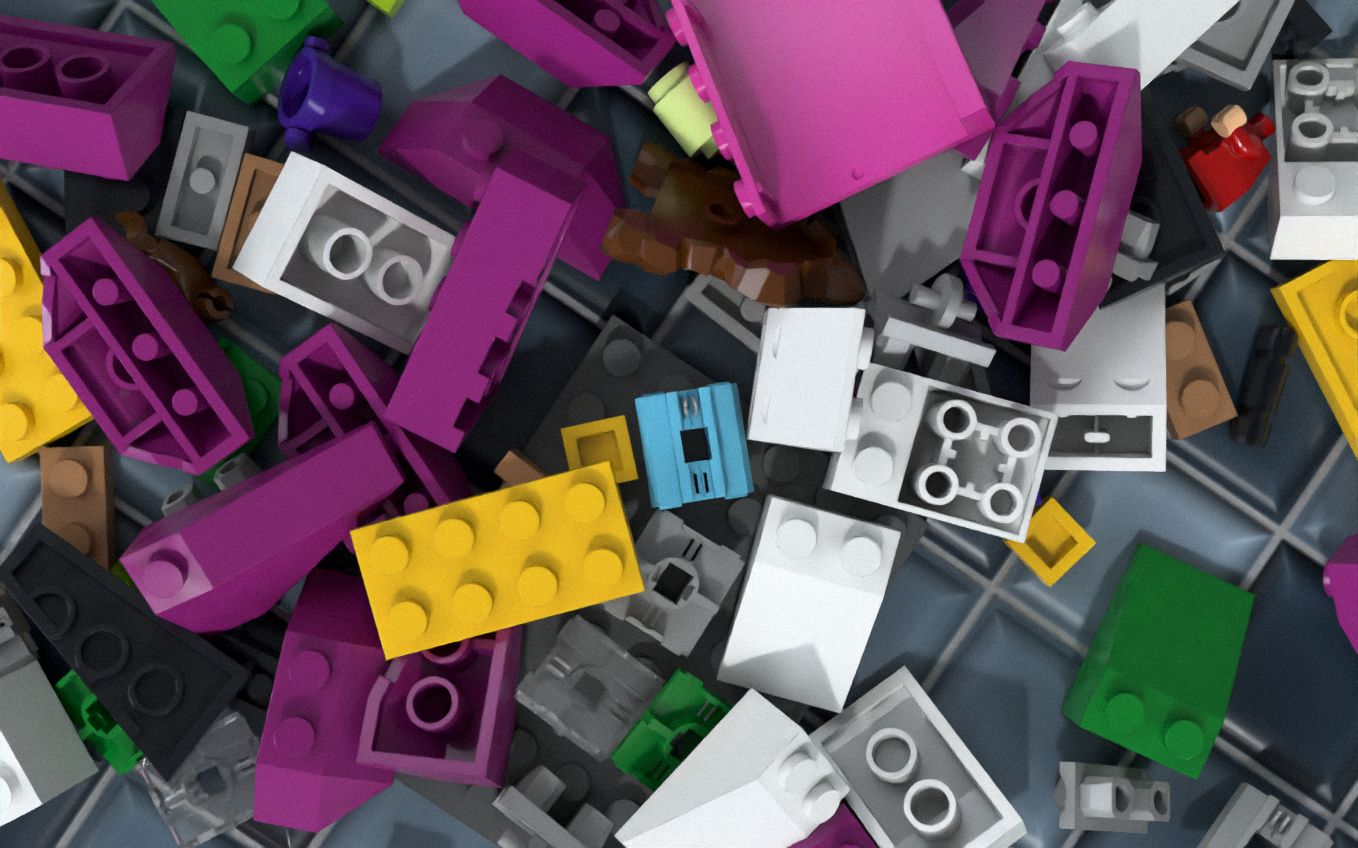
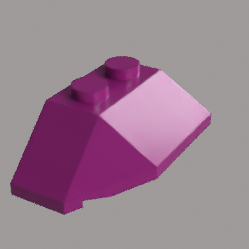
(581, 39)
(463, 129)
(1055, 204)
(139, 353)
(340, 385)
(318, 708)

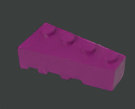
(485, 298)

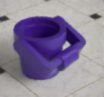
(325, 98)

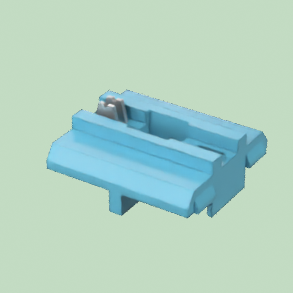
(728, 465)

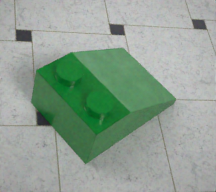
(249, 40)
(1163, 661)

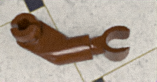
(183, 267)

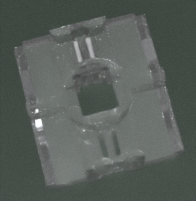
(591, 726)
(184, 806)

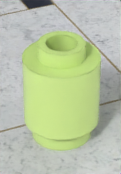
(685, 112)

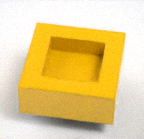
(599, 442)
(1052, 542)

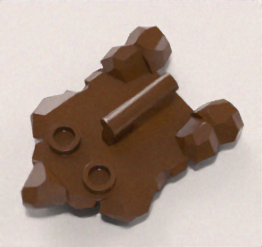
(705, 230)

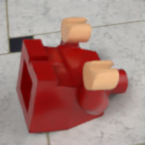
(1226, 157)

